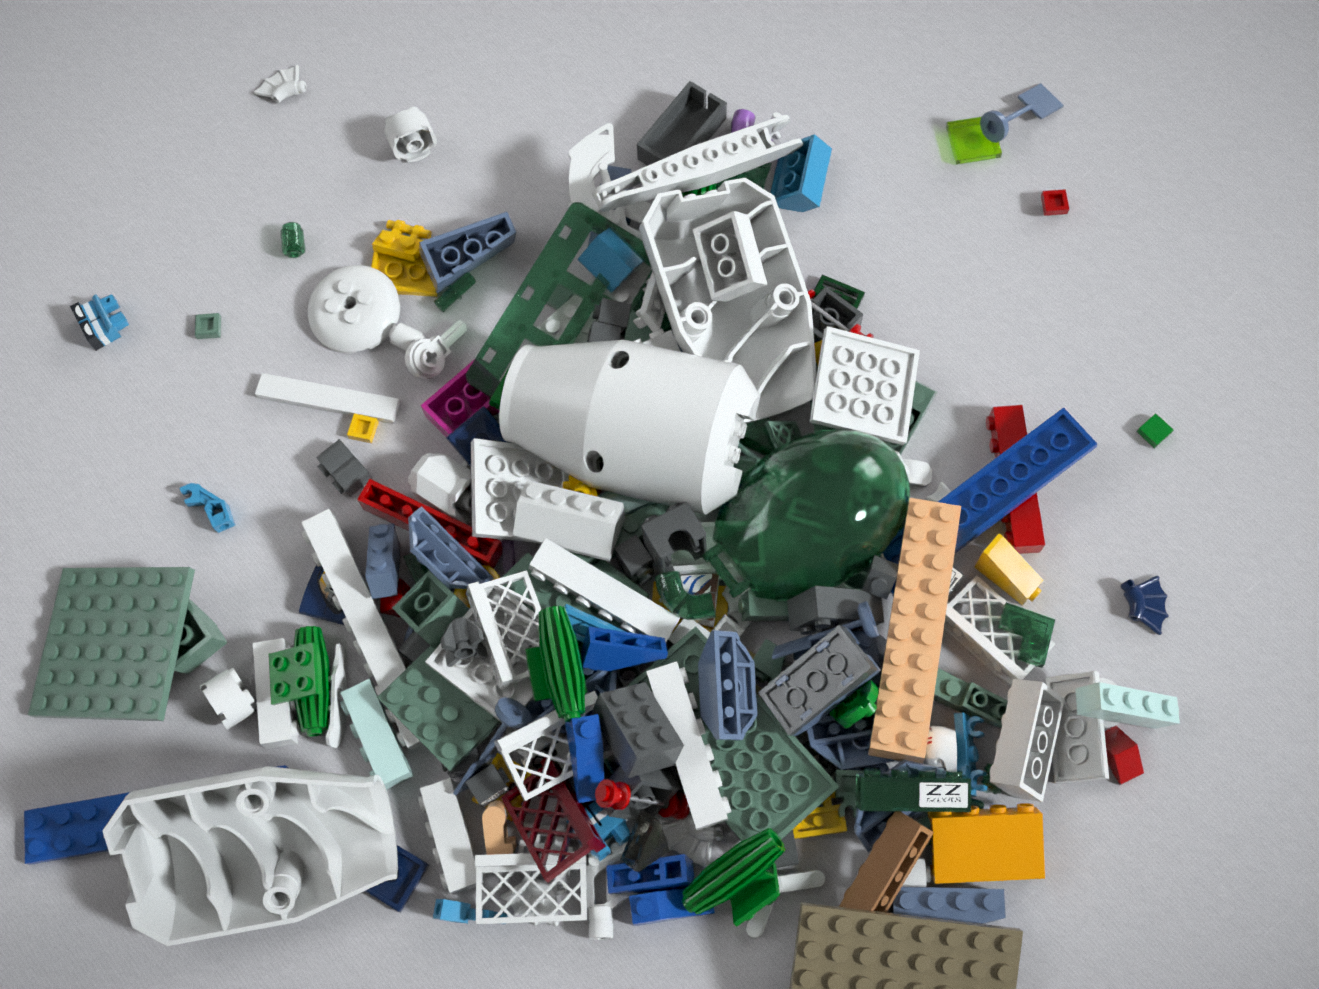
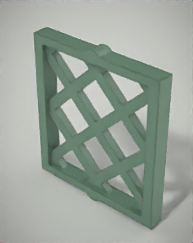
(770, 425)

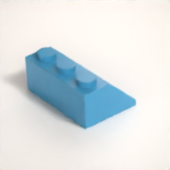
(802, 176)

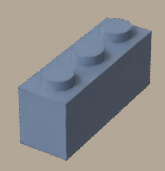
(383, 561)

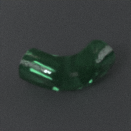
(680, 601)

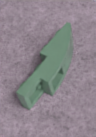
(969, 698)

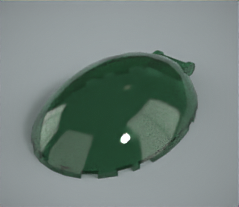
(811, 514)

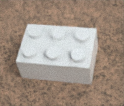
(729, 256)

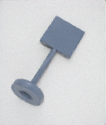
(1037, 99)
(866, 621)
(511, 714)

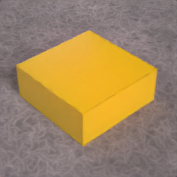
(362, 428)

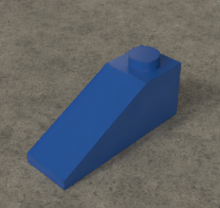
(616, 649)
(586, 755)
(661, 875)
(660, 907)

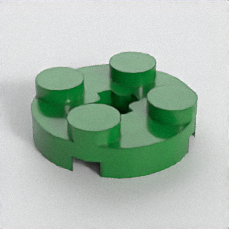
(857, 705)

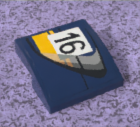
(318, 600)

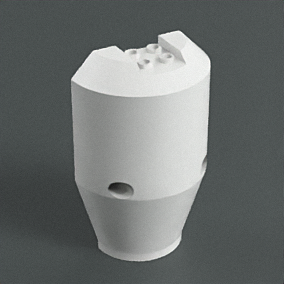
(761, 330)
(658, 423)
(249, 849)

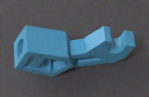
(200, 496)
(459, 911)

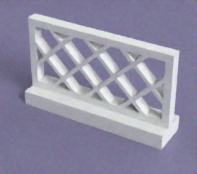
(490, 628)
(976, 641)
(531, 732)
(525, 863)

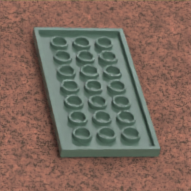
(438, 711)
(765, 775)

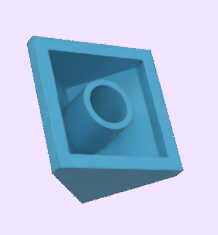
(610, 258)

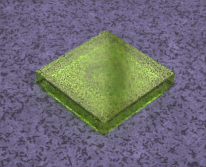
(970, 143)

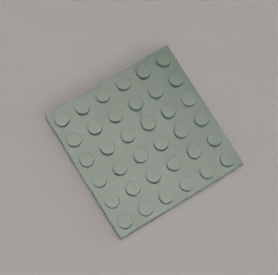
(112, 643)

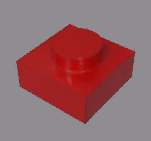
(1055, 202)

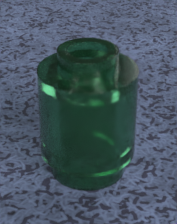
(292, 240)

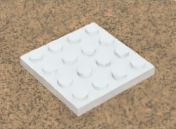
(864, 385)
(497, 482)
(476, 676)

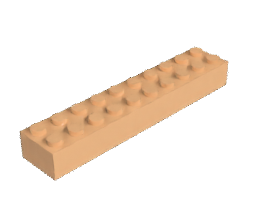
(915, 632)

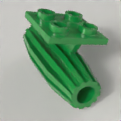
(557, 665)
(302, 677)
(742, 875)

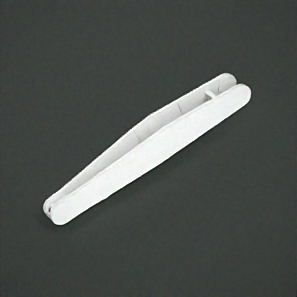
(699, 165)

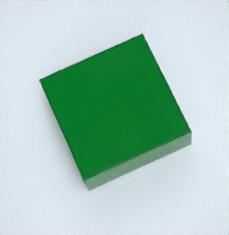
(1155, 430)

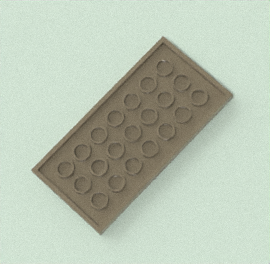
(900, 951)

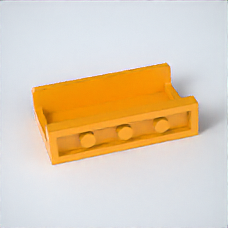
(987, 844)

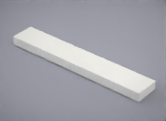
(327, 397)

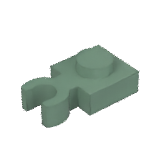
(847, 791)

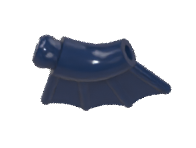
(1146, 602)

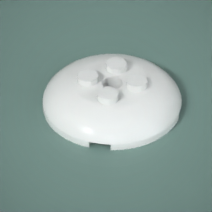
(363, 325)

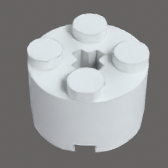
(410, 134)
(227, 698)

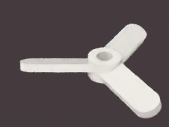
(787, 883)

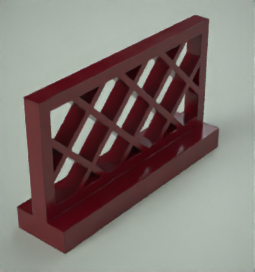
(573, 811)

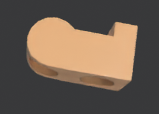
(496, 830)

